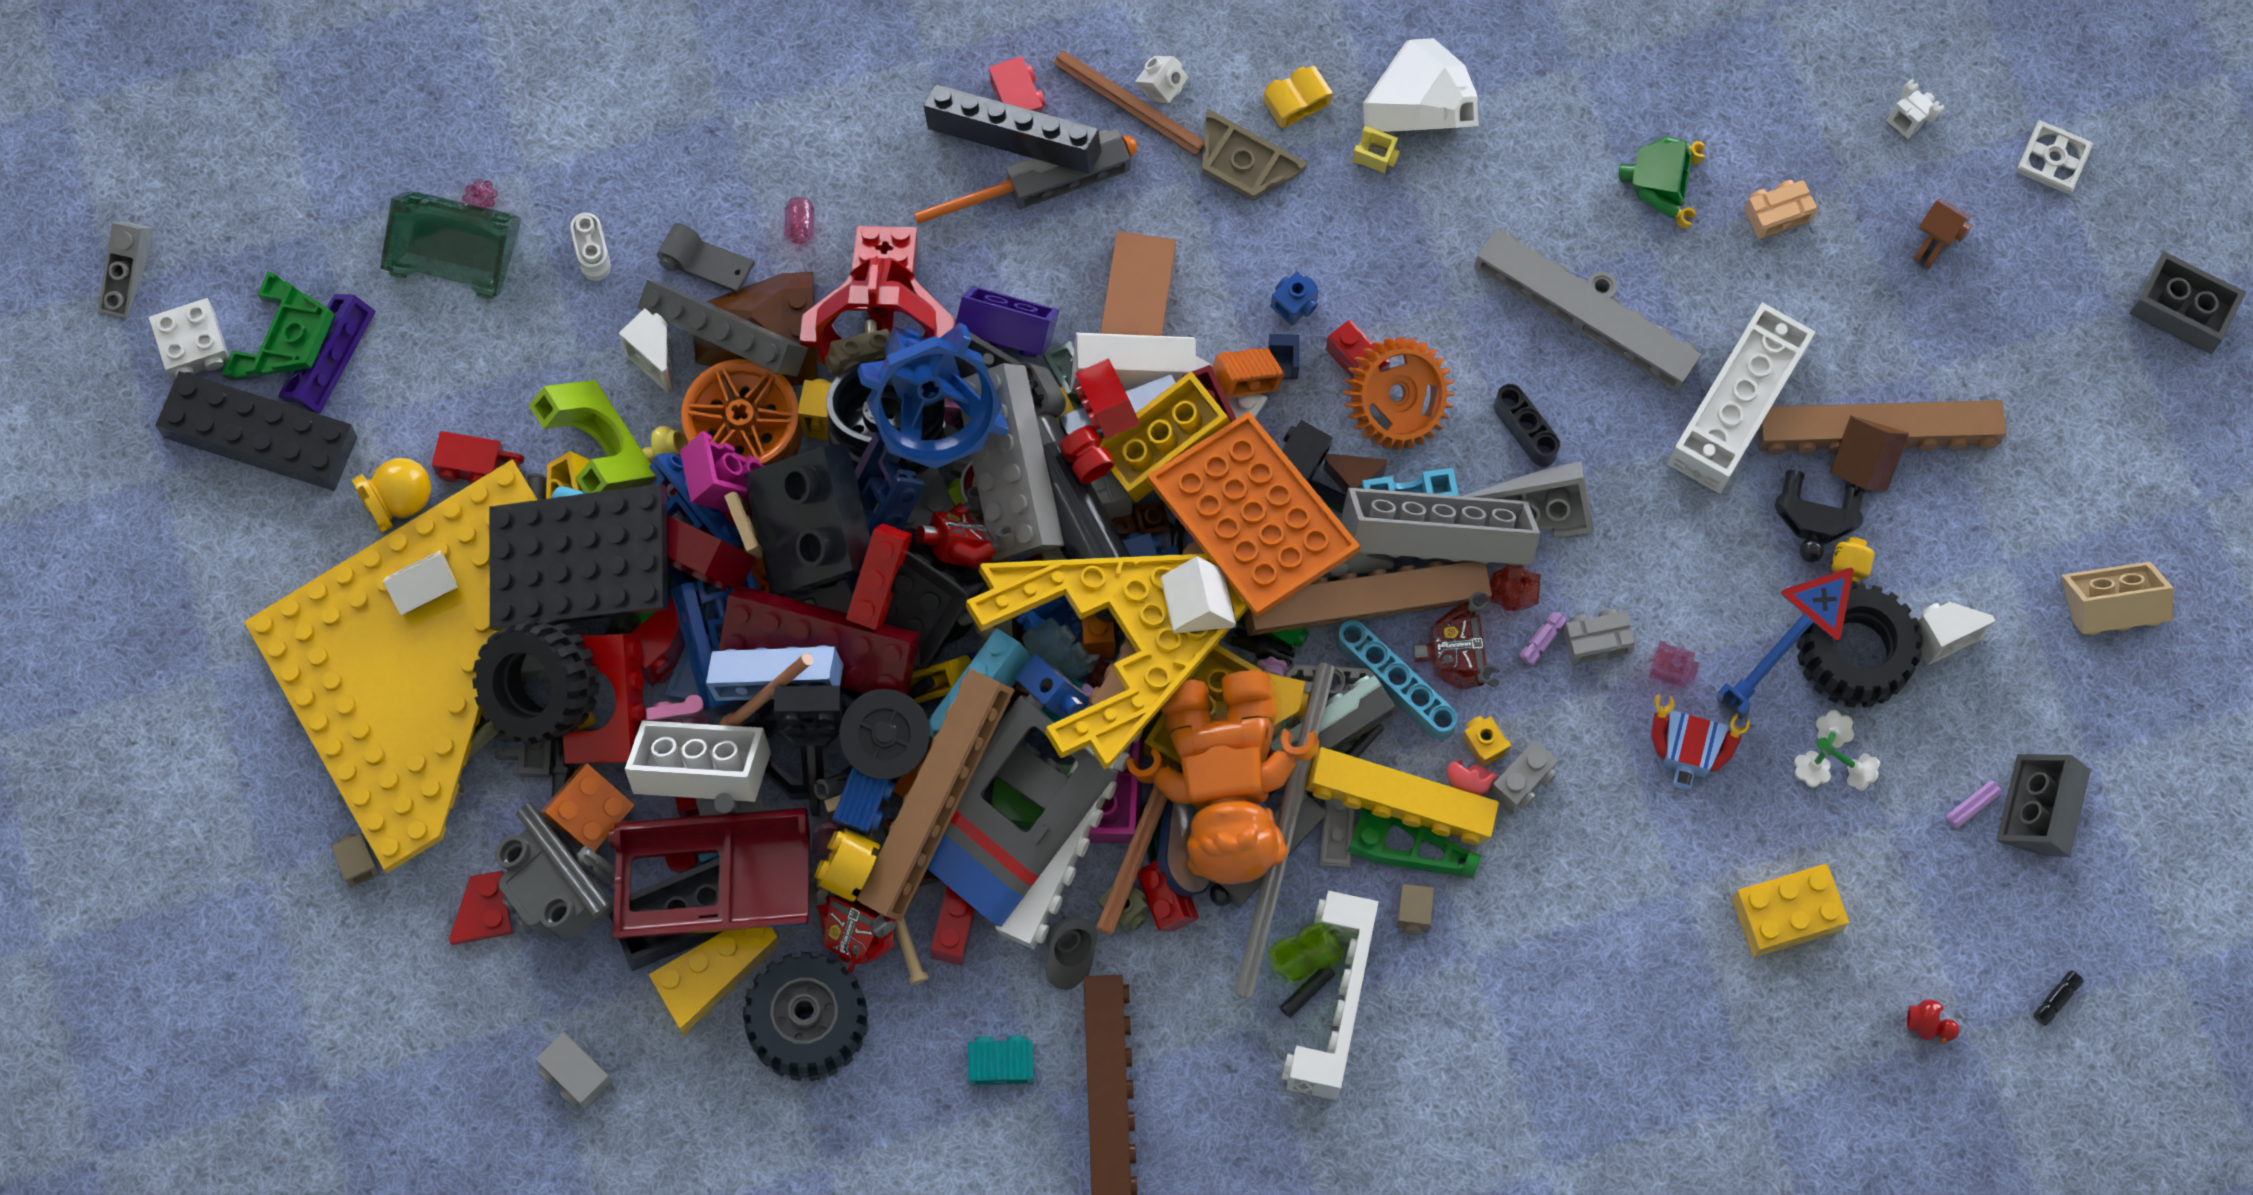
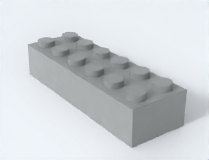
(1014, 470)
(1441, 526)

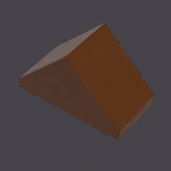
(1351, 470)

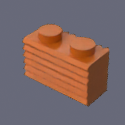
(1247, 372)

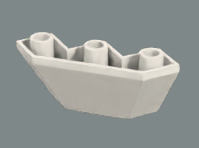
(1422, 91)

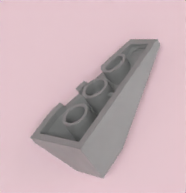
(1554, 495)

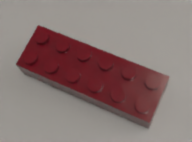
(869, 656)

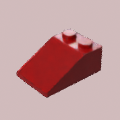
(661, 644)

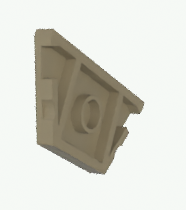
(1244, 159)

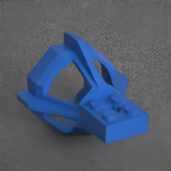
(923, 374)

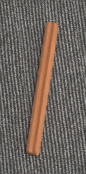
(1129, 103)
(1133, 859)

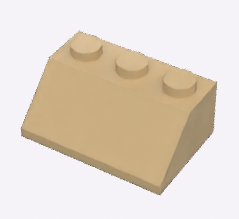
(2118, 598)

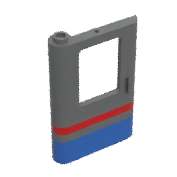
(987, 854)

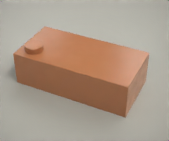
(1138, 285)

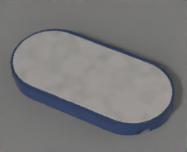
(1174, 850)

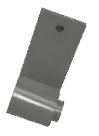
(691, 255)

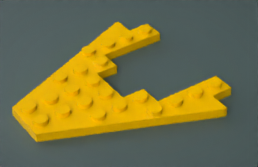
(1137, 601)

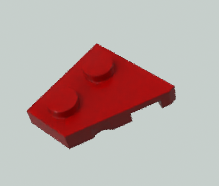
(481, 911)

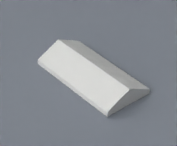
(1135, 357)

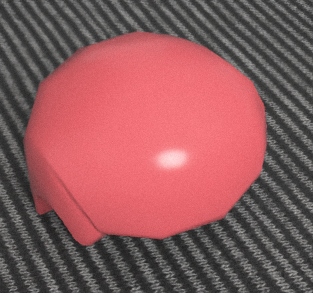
(1472, 780)

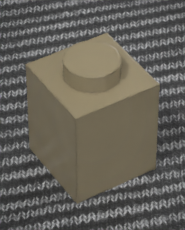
(355, 859)
(1415, 908)

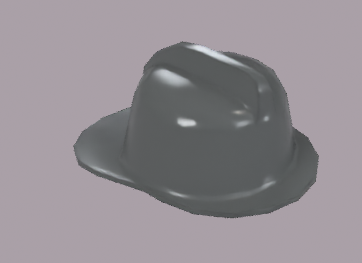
(1070, 951)

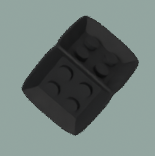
(930, 598)

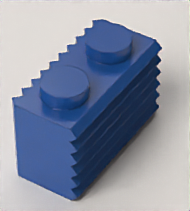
(862, 802)

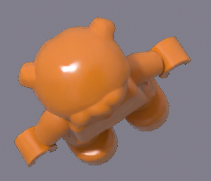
(1227, 775)

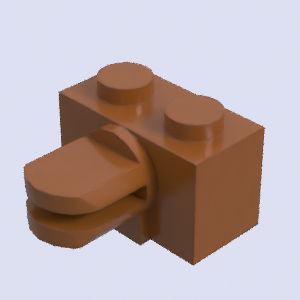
(1946, 225)

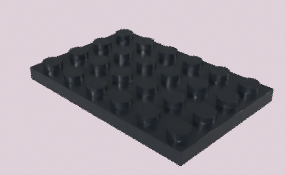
(579, 556)

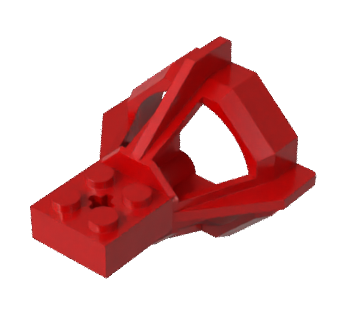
(880, 284)

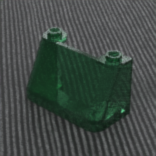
(449, 241)

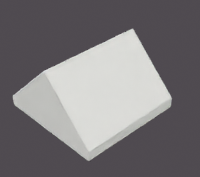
(1197, 597)

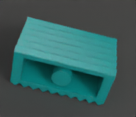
(1000, 1061)

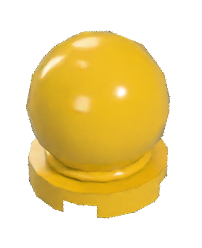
(395, 490)

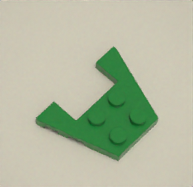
(292, 336)

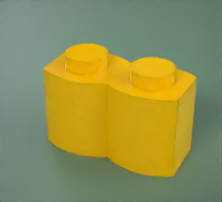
(1297, 96)

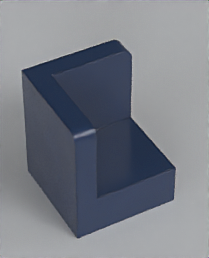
(1286, 352)

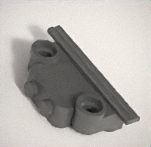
(548, 881)

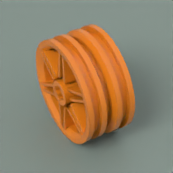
(723, 384)

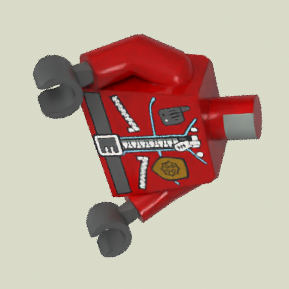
(961, 536)
(852, 928)

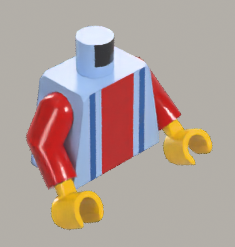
(1692, 743)

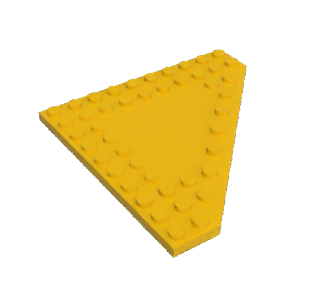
(389, 690)

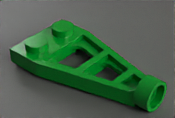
(1369, 843)

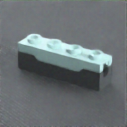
(1348, 715)

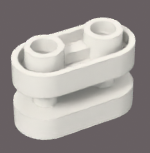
(590, 246)

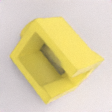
(1376, 150)

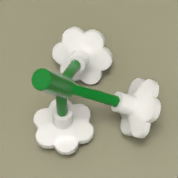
(1832, 733)

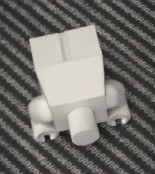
(1913, 110)

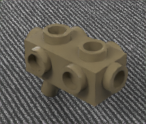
(856, 349)

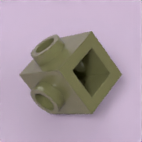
(1134, 915)

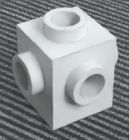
(1162, 78)

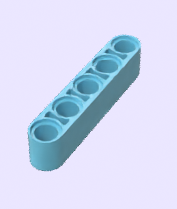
(1393, 665)

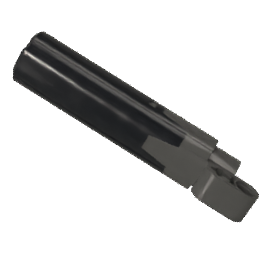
(1081, 515)

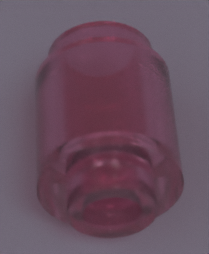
(799, 220)

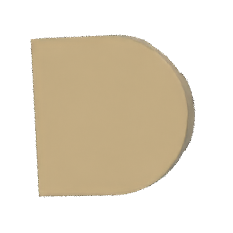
(744, 524)

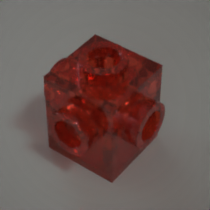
(1515, 588)

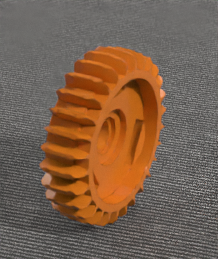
(1414, 376)

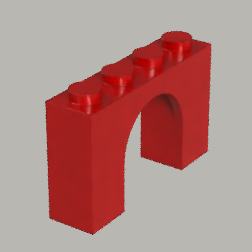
(620, 662)

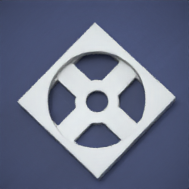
(2046, 176)

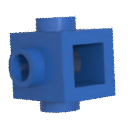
(1295, 297)

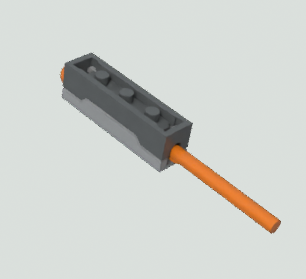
(1039, 181)

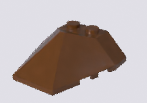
(774, 305)

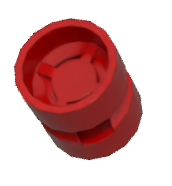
(1084, 450)

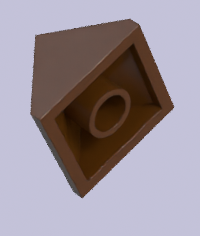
(1868, 454)

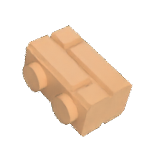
(1780, 208)

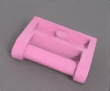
(669, 712)

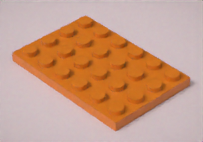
(1253, 514)

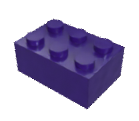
(1008, 321)

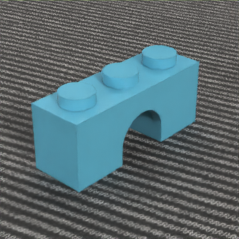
(1431, 482)

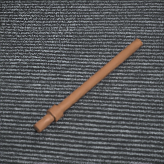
(767, 692)

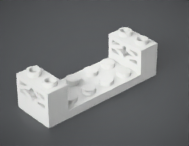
(1740, 398)
(1319, 1071)

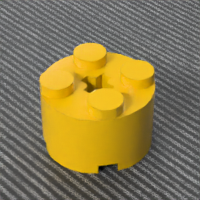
(846, 864)

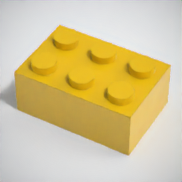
(1790, 910)

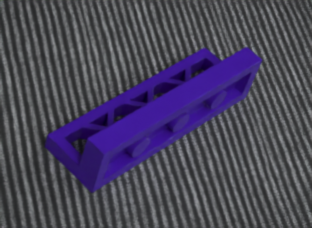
(340, 342)

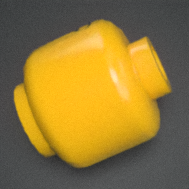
(1854, 555)

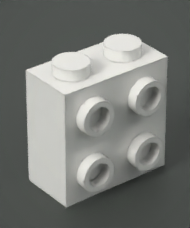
(189, 339)

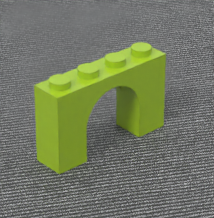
(589, 409)

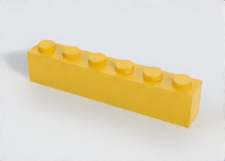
(1401, 796)

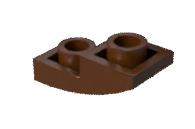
(1144, 519)

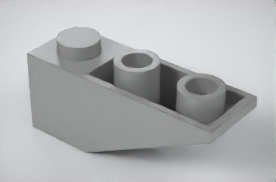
(124, 266)

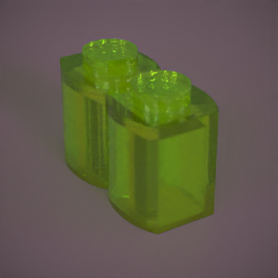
(1300, 955)

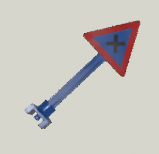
(1821, 603)

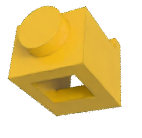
(1485, 750)

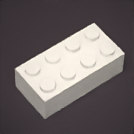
(697, 760)

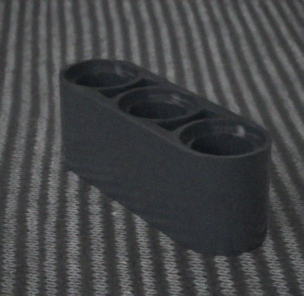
(1526, 412)

